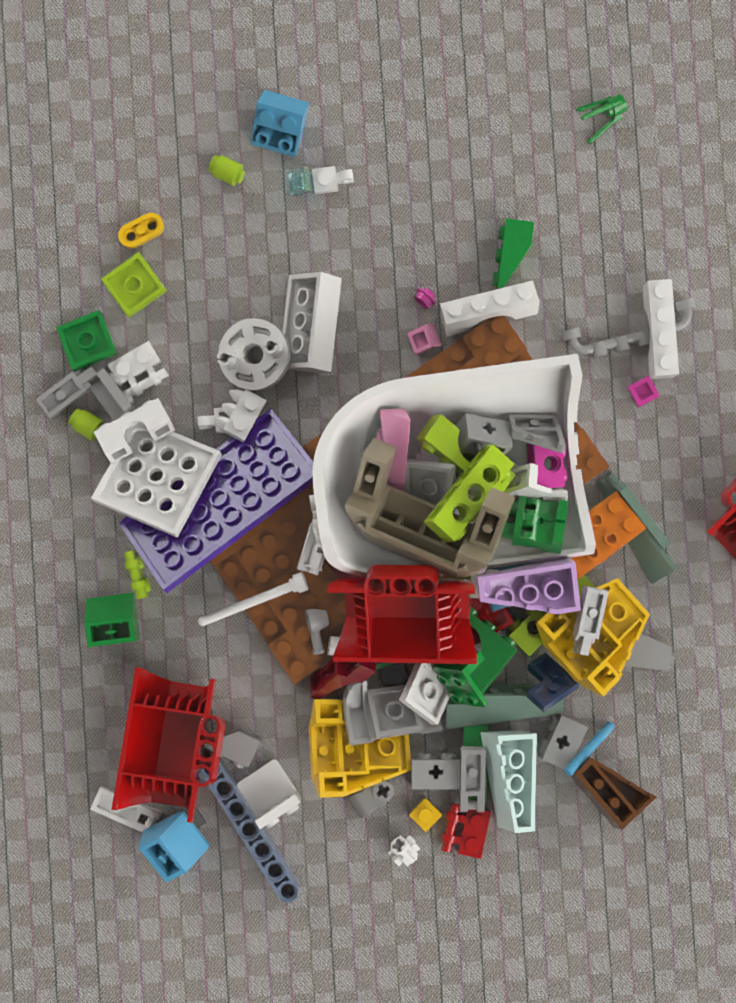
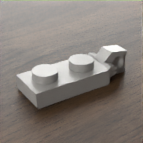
(66, 392)
(589, 619)

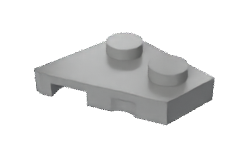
(538, 430)

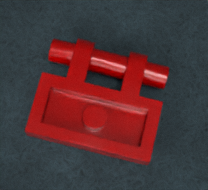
(473, 832)

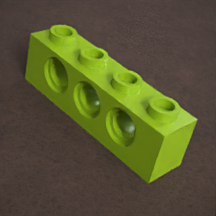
(441, 518)
(528, 641)

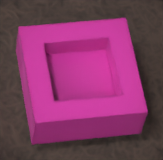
(643, 391)

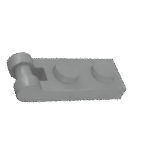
(472, 778)

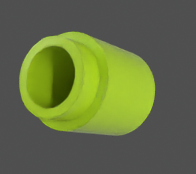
(226, 170)
(85, 423)

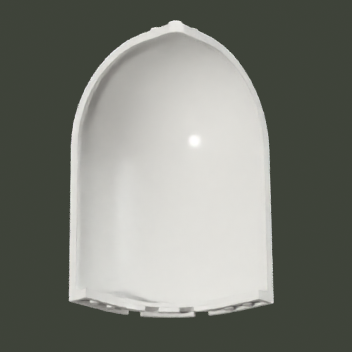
(490, 392)

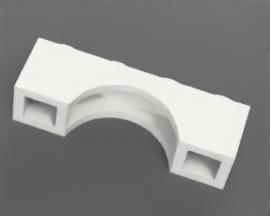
(512, 301)
(661, 316)

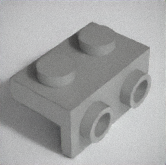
(110, 395)

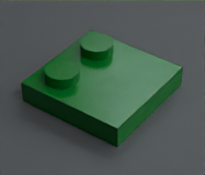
(86, 340)

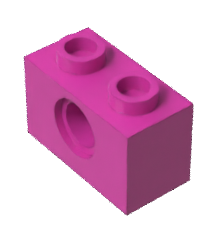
(550, 478)

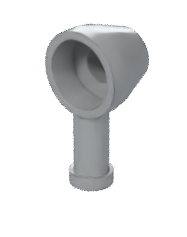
(316, 621)

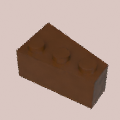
(611, 793)

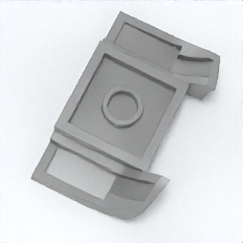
(380, 714)

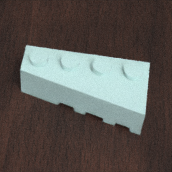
(512, 777)

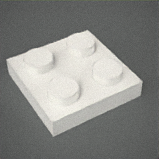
(425, 693)

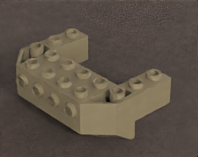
(396, 520)

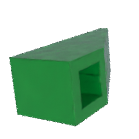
(515, 244)

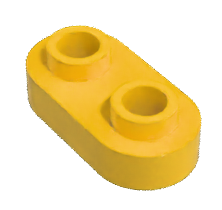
(140, 228)

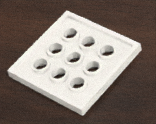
(183, 500)

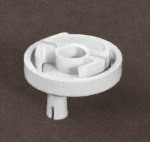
(235, 360)

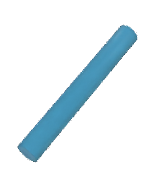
(589, 748)

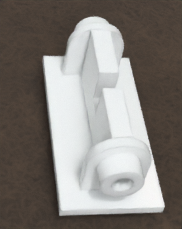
(311, 556)

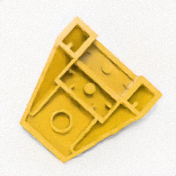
(619, 631)
(343, 768)

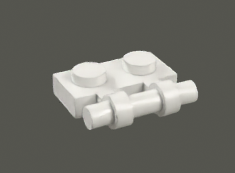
(136, 363)

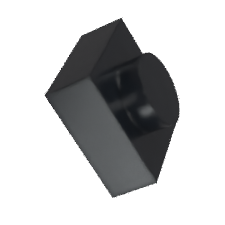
(394, 675)

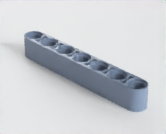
(251, 840)

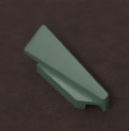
(650, 543)
(503, 704)

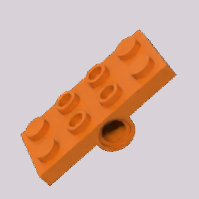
(613, 527)

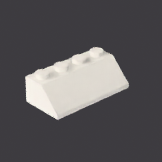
(311, 320)

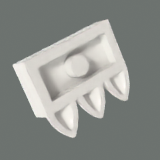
(241, 414)

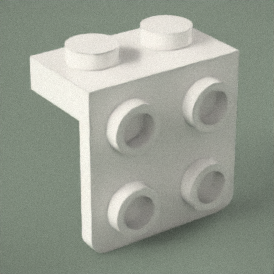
(269, 794)

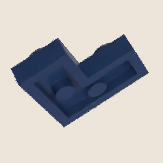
(553, 685)

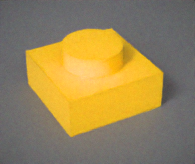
(425, 814)

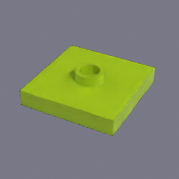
(133, 285)

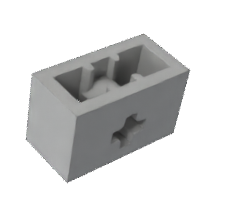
(483, 431)
(562, 754)
(446, 779)

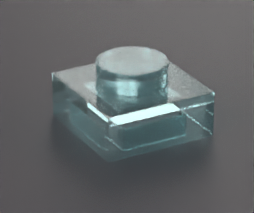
(300, 181)

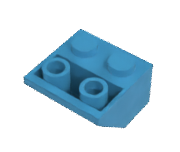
(279, 123)
(173, 845)

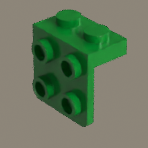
(459, 683)

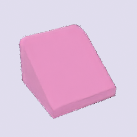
(424, 338)

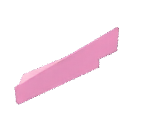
(395, 431)

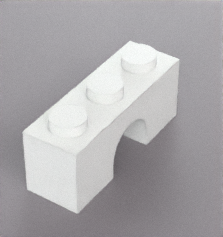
(115, 435)

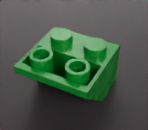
(111, 620)

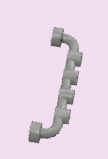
(623, 342)

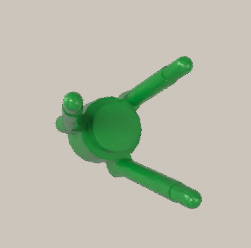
(611, 106)

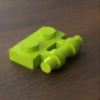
(134, 565)

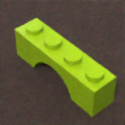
(441, 439)

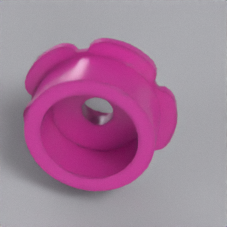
(425, 297)

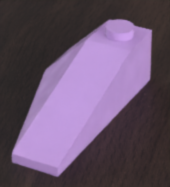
(534, 586)

